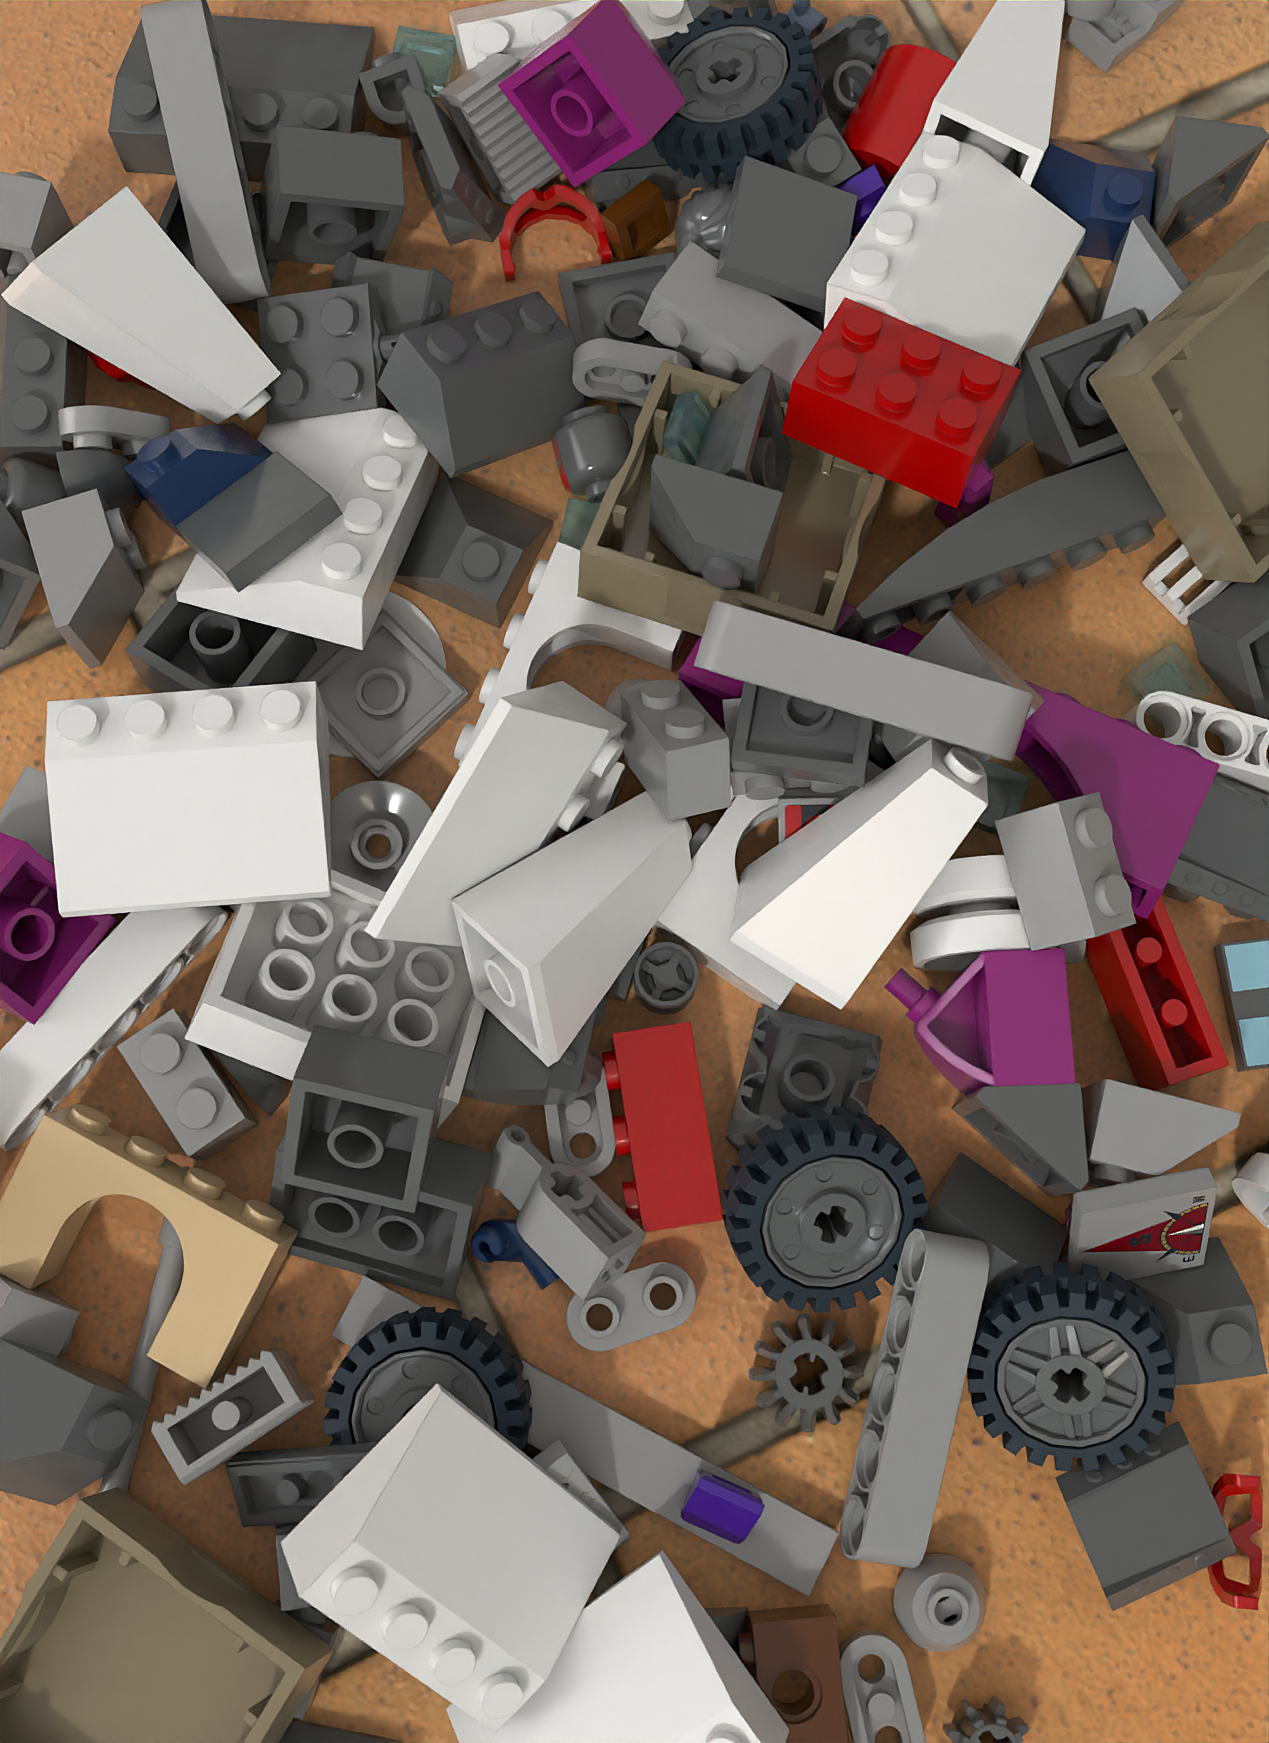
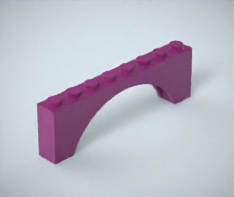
(1143, 781)

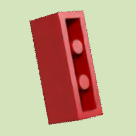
(1155, 1002)
(663, 1128)

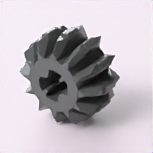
(828, 1376)

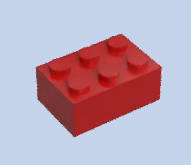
(899, 401)

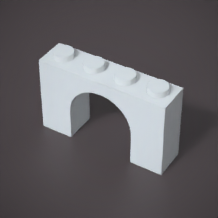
(558, 622)
(705, 903)

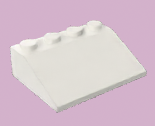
(959, 250)
(344, 572)
(189, 798)
(502, 806)
(316, 965)
(453, 1558)
(640, 1671)

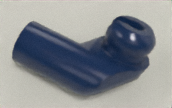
(501, 1241)

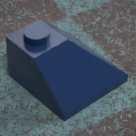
(1097, 190)
(192, 467)

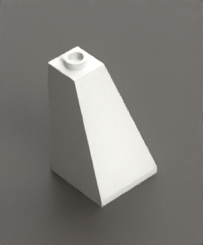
(1005, 85)
(145, 308)
(851, 877)
(568, 919)

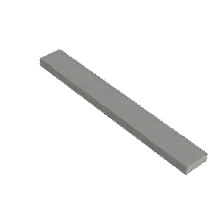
(632, 1457)

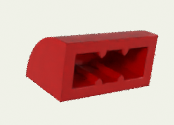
(895, 106)

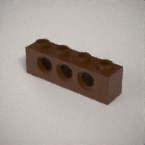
(805, 1642)

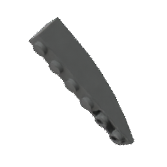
(1015, 540)

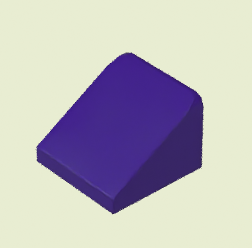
(721, 1507)

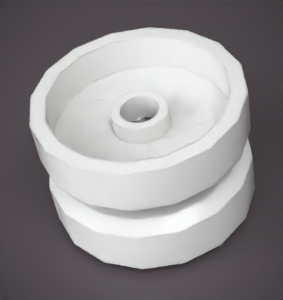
(970, 913)

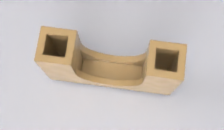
(226, 1243)

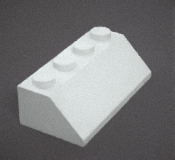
(522, 25)

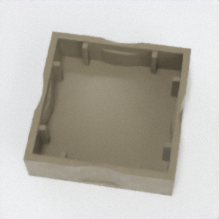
(1197, 410)
(817, 542)
(147, 1641)

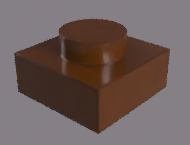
(636, 222)

